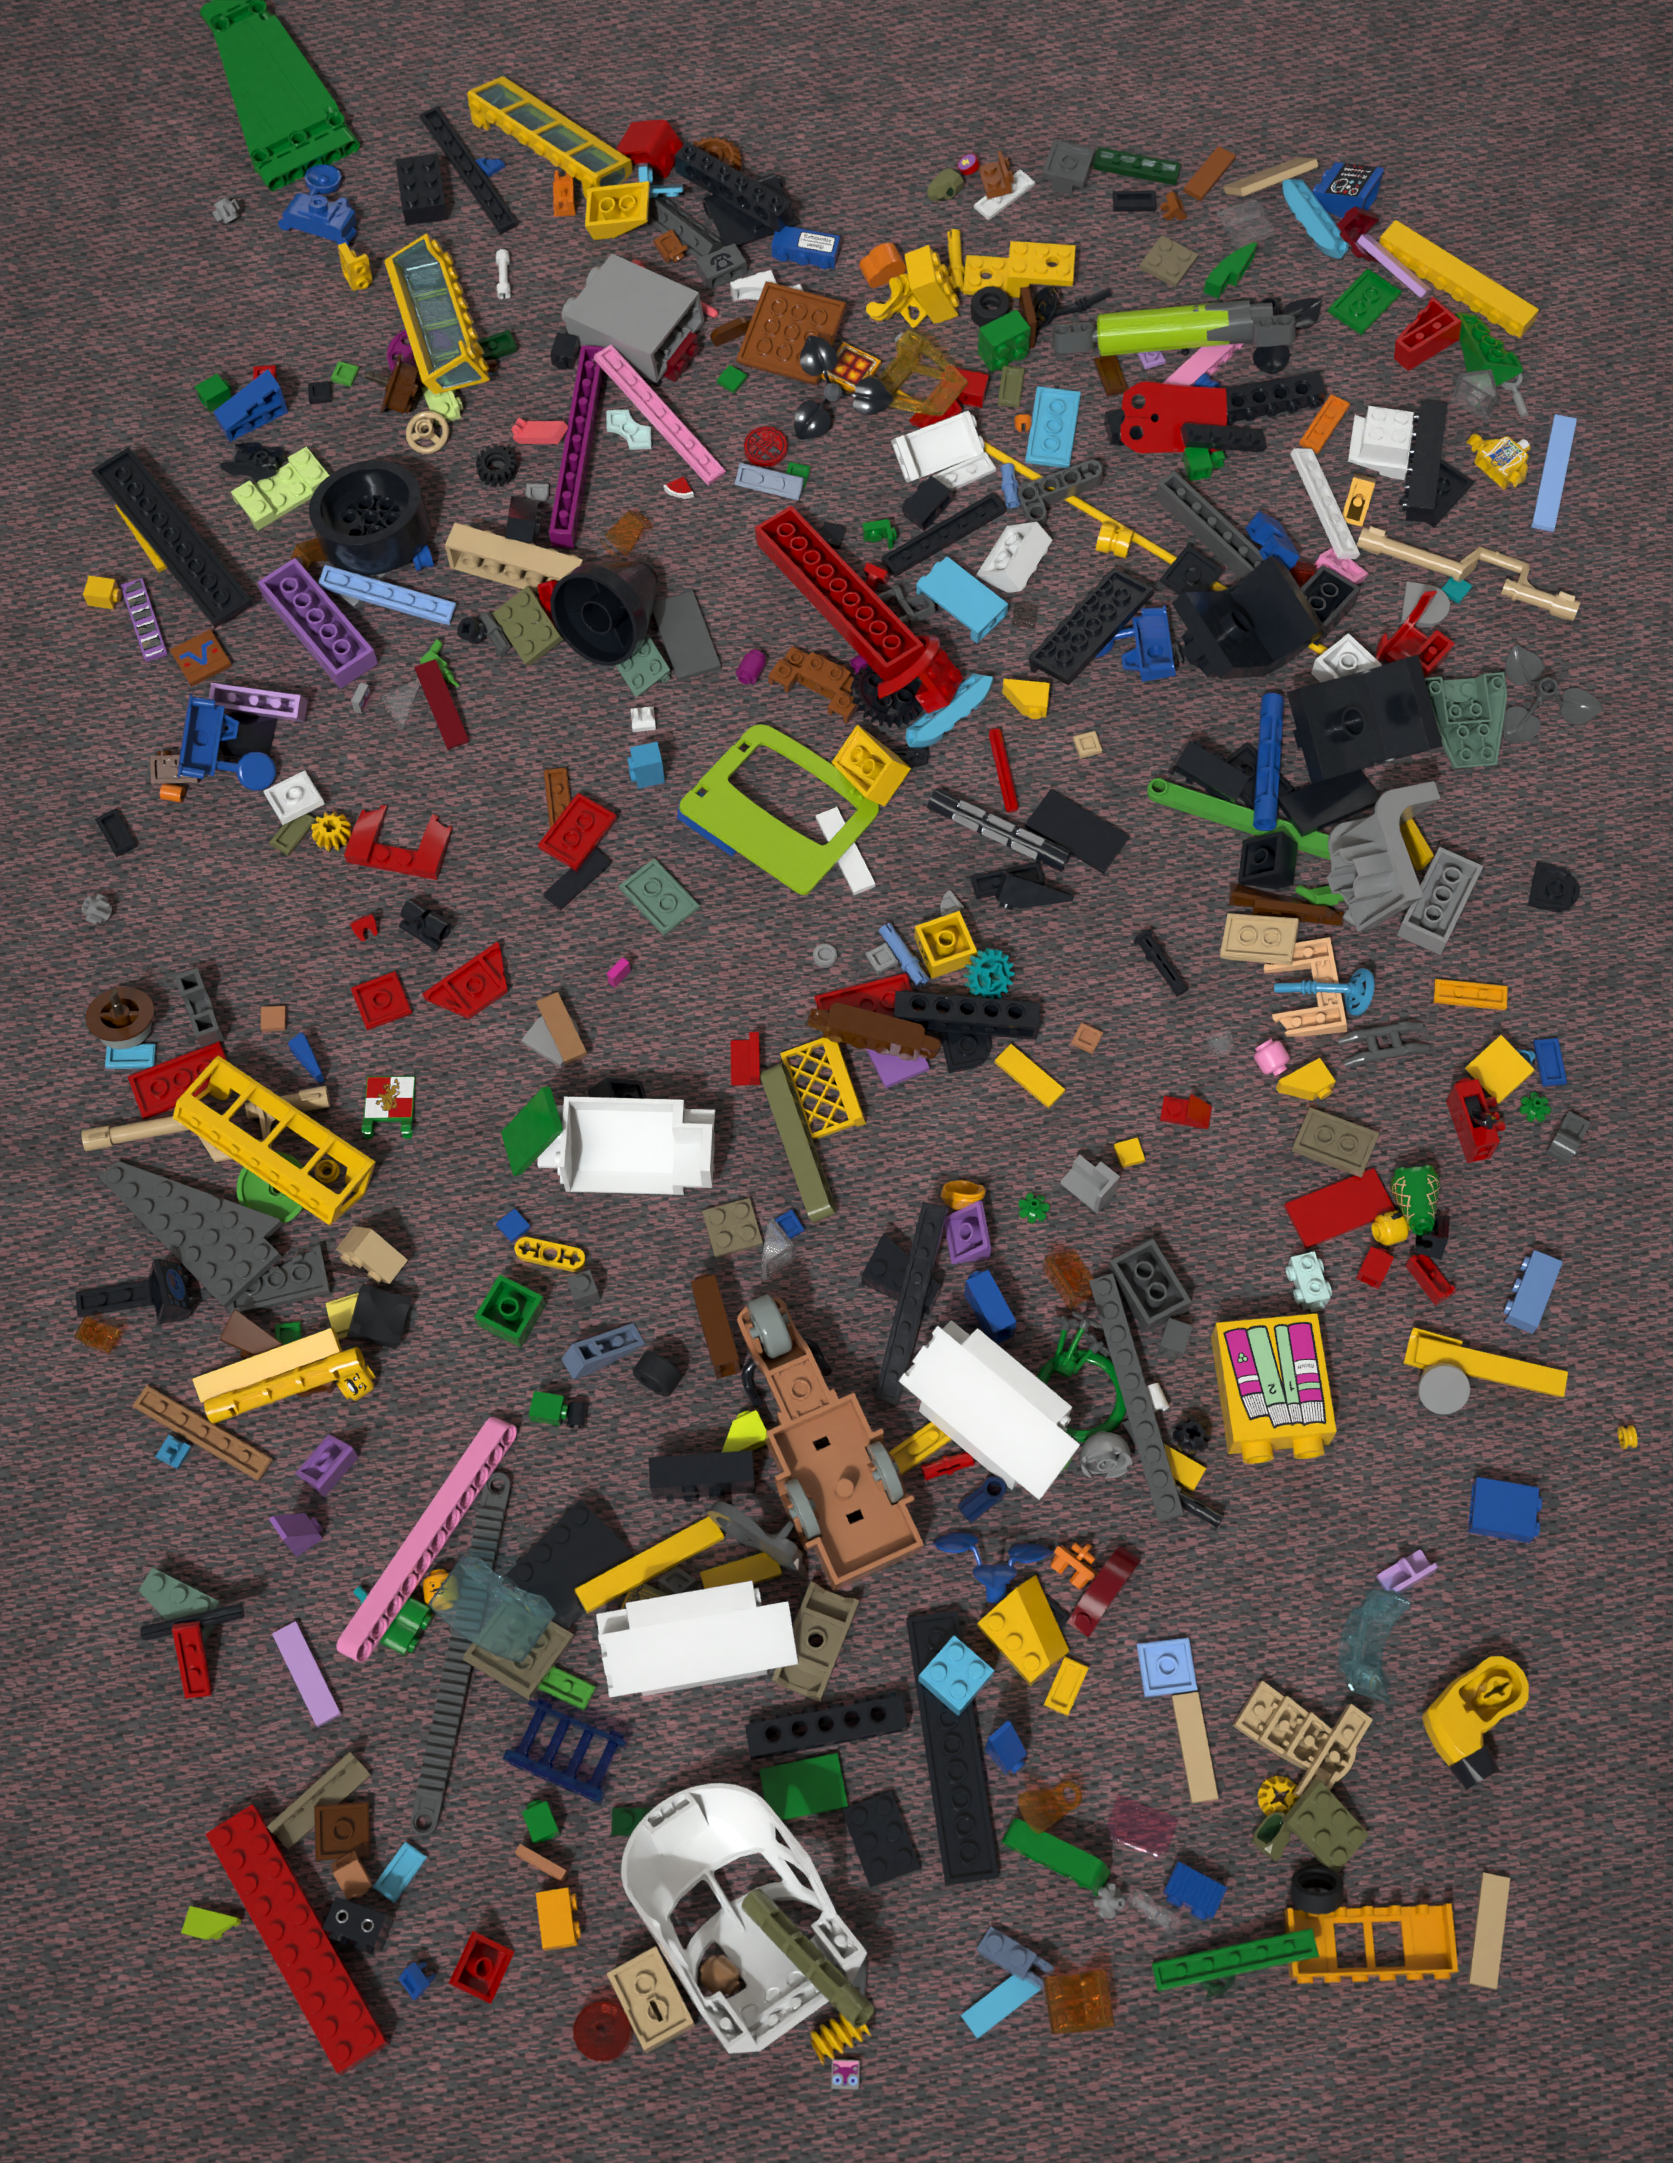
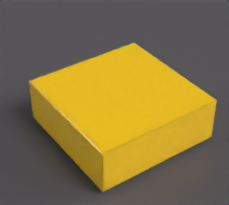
(1129, 1153)

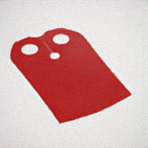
(1174, 407)

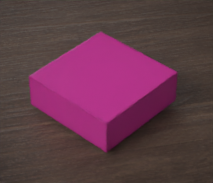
(618, 972)

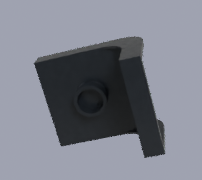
(1249, 625)
(1364, 719)

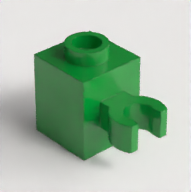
(1200, 464)

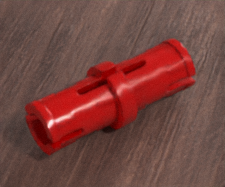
(947, 1465)

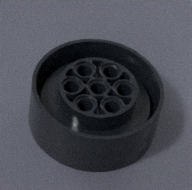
(370, 517)

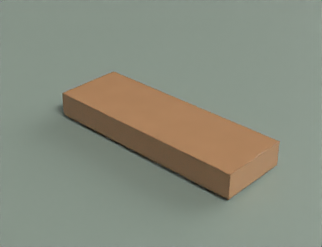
(561, 1028)

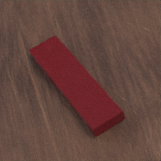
(441, 704)

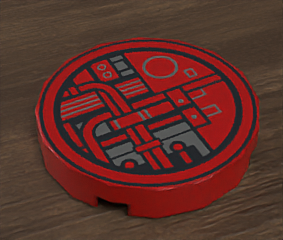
(765, 446)

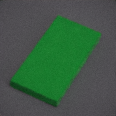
(532, 1131)

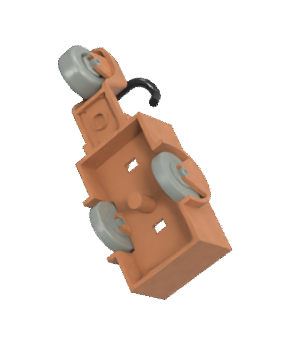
(836, 1480)

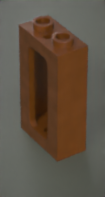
(715, 1326)

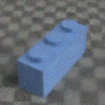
(1532, 1291)

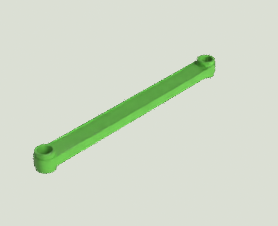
(1230, 815)

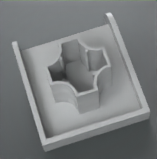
(1371, 858)

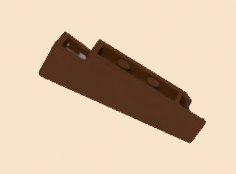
(1276, 905)
(253, 1340)

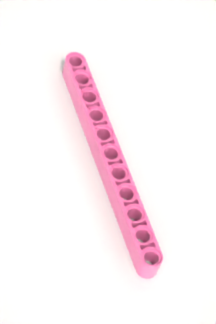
(426, 1540)

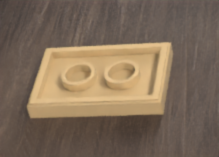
(1259, 938)

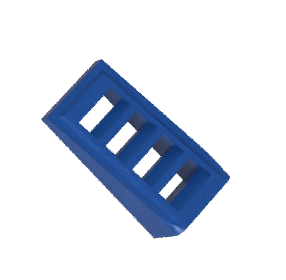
(302, 1051)

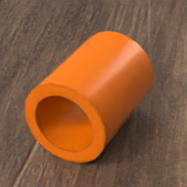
(172, 793)

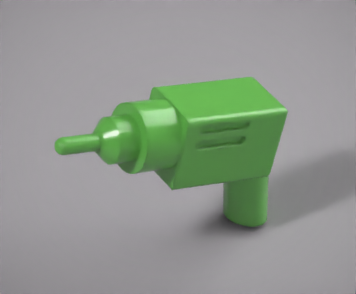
(432, 654)
(1319, 896)

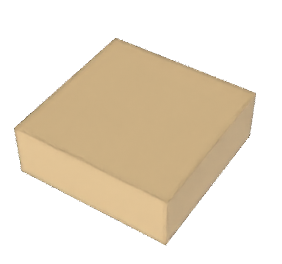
(1087, 744)

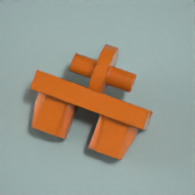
(1065, 1557)

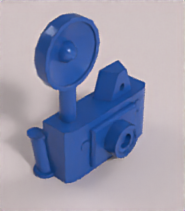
(317, 215)
(1153, 649)
(200, 744)

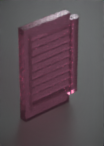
(1141, 1827)

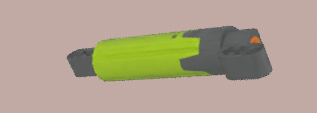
(1177, 329)

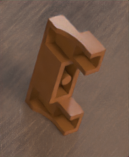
(818, 675)

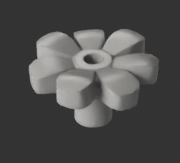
(1109, 1901)

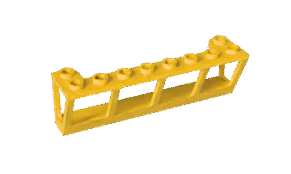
(257, 1156)

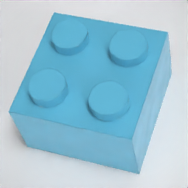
(956, 1675)

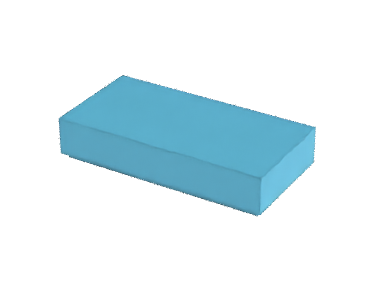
(136, 1057)
(400, 1872)

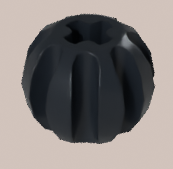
(1199, 1440)

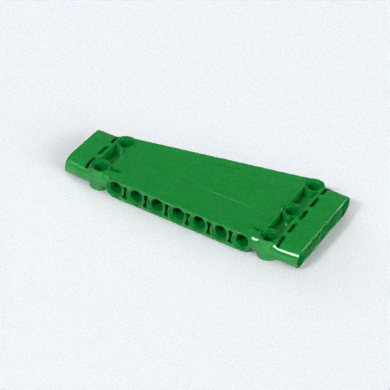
(277, 95)

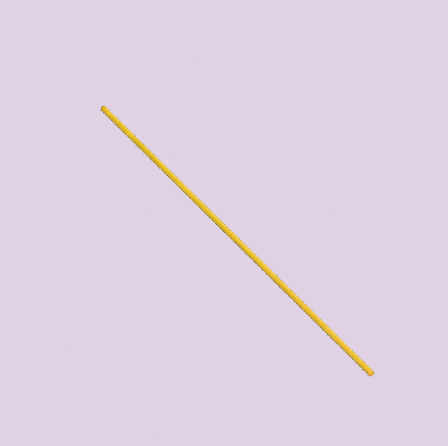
(1100, 516)

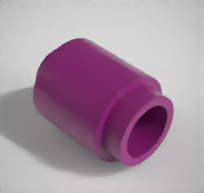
(751, 667)

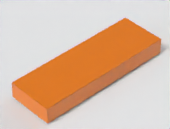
(1324, 423)

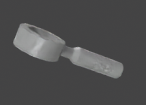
(1517, 397)

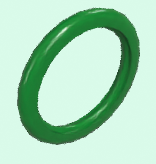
(1119, 1410)

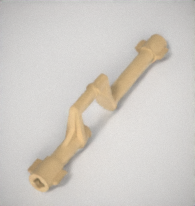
(1561, 605)
(107, 1136)

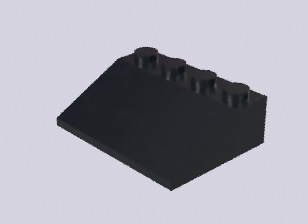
(566, 1558)

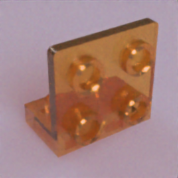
(1078, 2002)

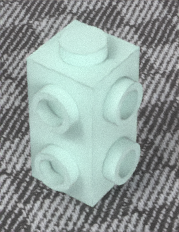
(1309, 1282)

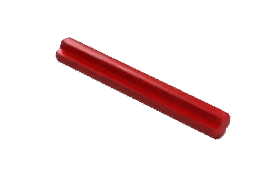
(1003, 770)

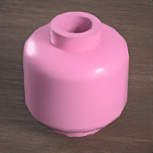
(1271, 1057)

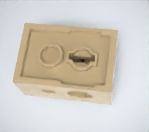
(651, 1999)

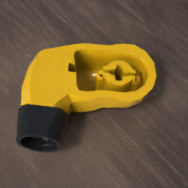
(1471, 1708)

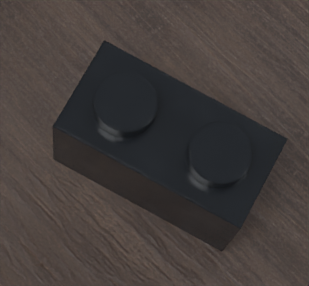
(927, 503)

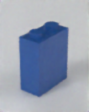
(989, 1306)
(1504, 1510)

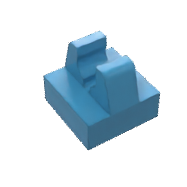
(173, 1452)

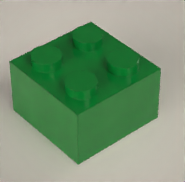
(1004, 341)
(510, 1311)

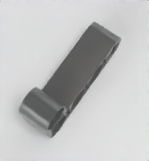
(1062, 489)

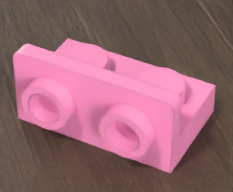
(1343, 567)

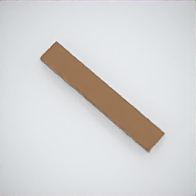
(203, 1433)

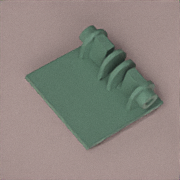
(644, 668)

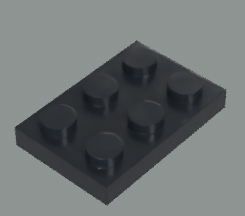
(880, 1839)

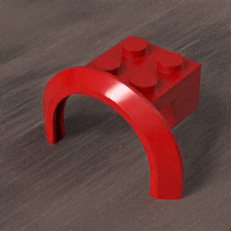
(1410, 641)
(937, 673)

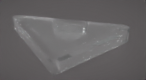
(400, 702)

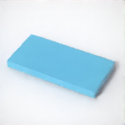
(1053, 427)

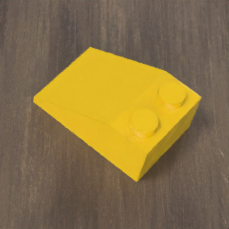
(616, 209)
(870, 766)

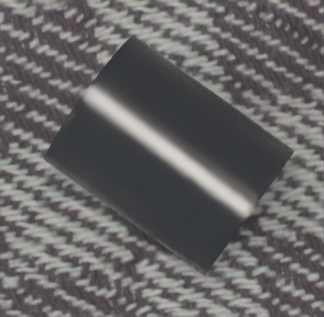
(576, 1414)

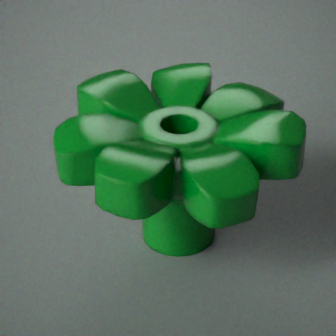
(1534, 1107)
(1033, 1208)

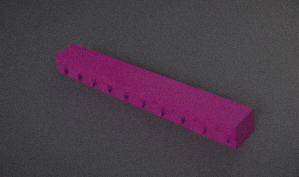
(576, 449)

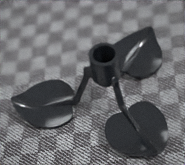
(1306, 313)
(810, 418)

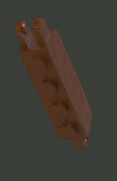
(874, 1032)

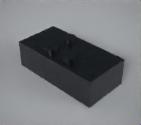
(702, 1475)

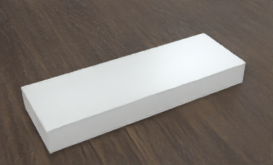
(993, 206)
(966, 472)

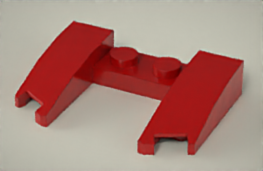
(424, 863)

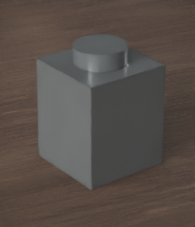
(583, 1289)
(1175, 1339)

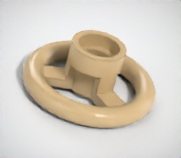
(421, 425)

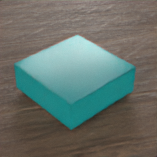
(1456, 590)

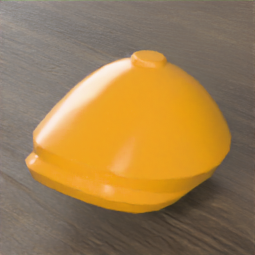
(961, 1194)

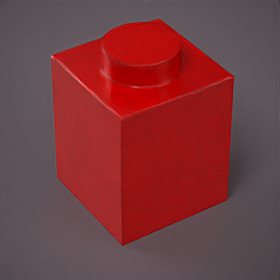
(1375, 1267)

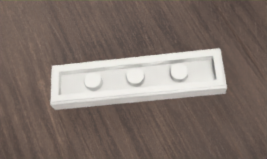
(851, 862)

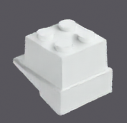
(1382, 441)

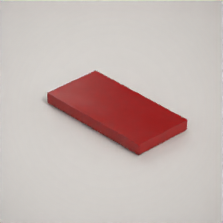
(870, 996)
(163, 1084)
(1338, 1208)

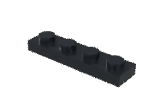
(1223, 437)

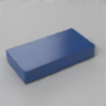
(1550, 1062)

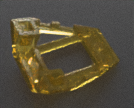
(909, 350)

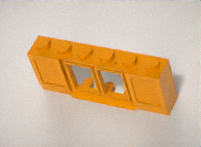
(1426, 1943)

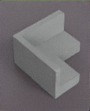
(1091, 1183)

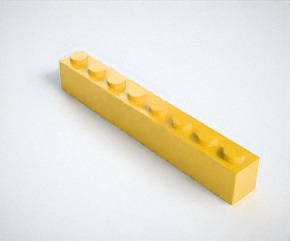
(1459, 279)

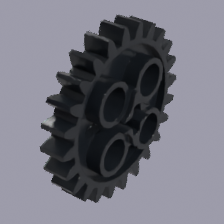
(893, 708)

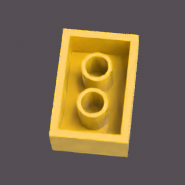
(932, 284)

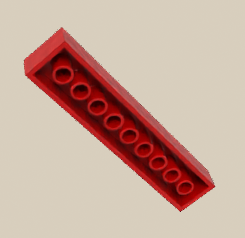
(838, 593)
(297, 1940)

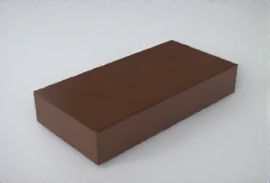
(1110, 375)

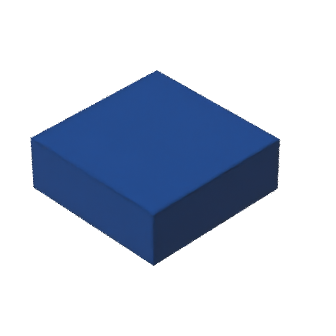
(790, 1224)
(513, 1225)

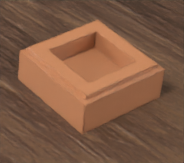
(273, 1018)
(1087, 1038)

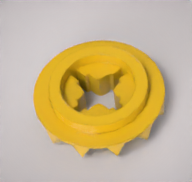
(1266, 1795)

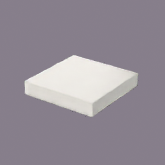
(293, 797)

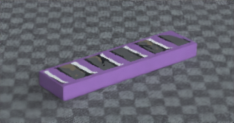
(144, 620)

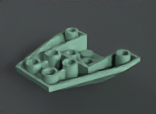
(1469, 717)

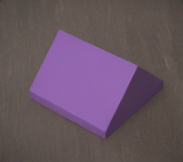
(968, 1234)
(327, 1464)

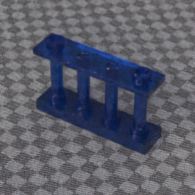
(568, 1777)

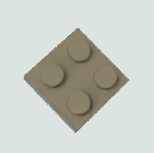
(1168, 261)
(732, 1228)

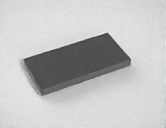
(685, 636)

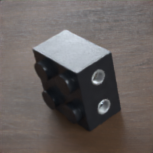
(357, 1924)

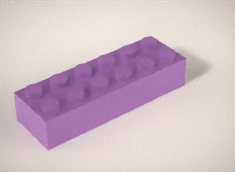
(317, 623)

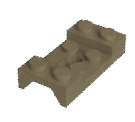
(822, 1615)

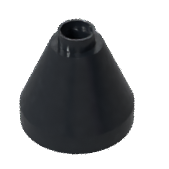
(605, 609)

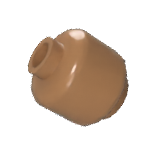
(720, 1975)

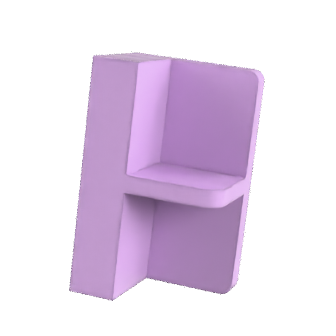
(1406, 1572)

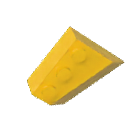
(1026, 1631)

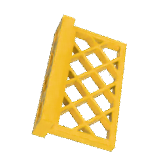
(843, 1081)

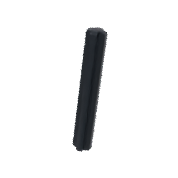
(206, 1619)

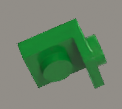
(876, 530)

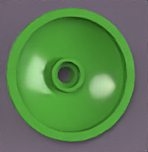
(262, 1197)

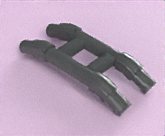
(1374, 1053)

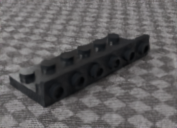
(1090, 626)

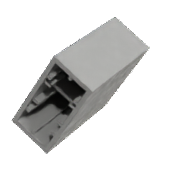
(634, 312)

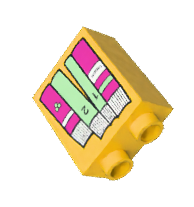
(1273, 1387)

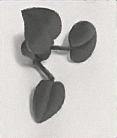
(1522, 726)

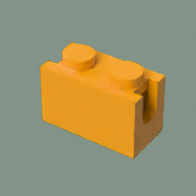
(557, 1919)

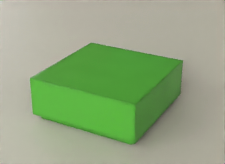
(345, 373)

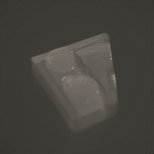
(1160, 1916)

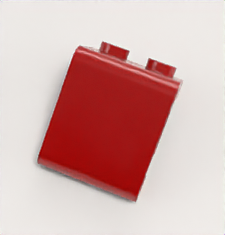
(651, 143)

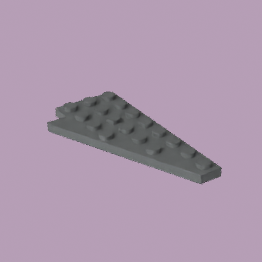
(207, 1234)

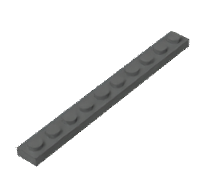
(1136, 1398)

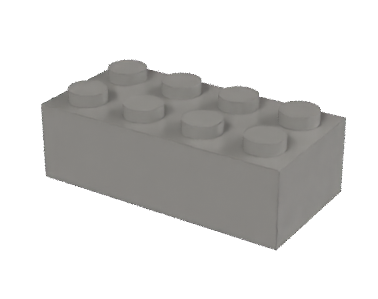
(1445, 895)

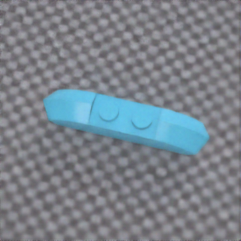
(1314, 218)
(931, 726)

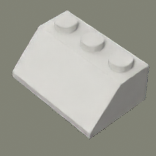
(1015, 557)
(1343, 659)

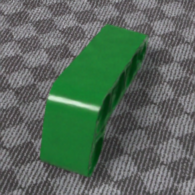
(1057, 1855)

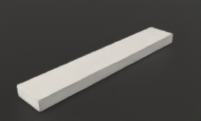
(1325, 503)

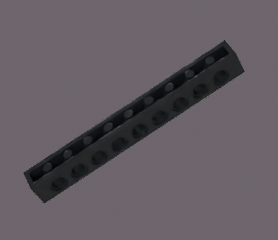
(1295, 393)

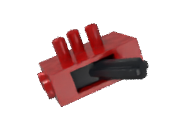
(1473, 1120)

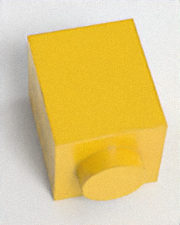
(102, 592)

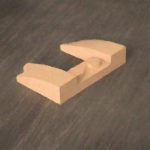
(1330, 1014)

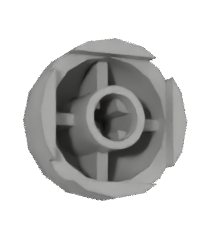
(1108, 1451)

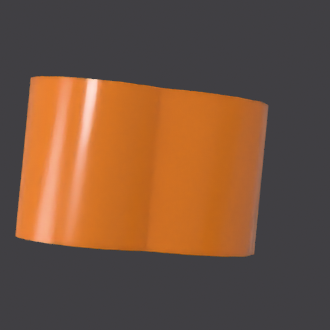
(882, 265)

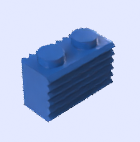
(1194, 1891)

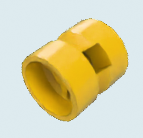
(1114, 540)

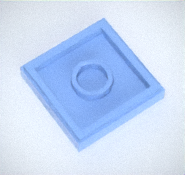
(1166, 1667)

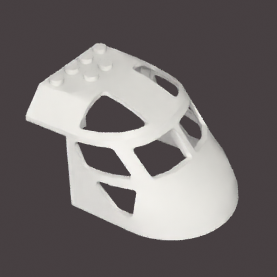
(685, 1844)

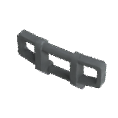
(905, 605)

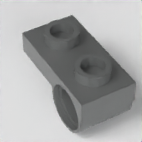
(1568, 1138)

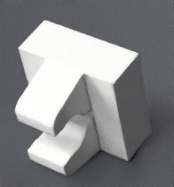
(643, 719)

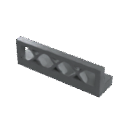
(690, 232)

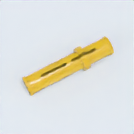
(955, 258)

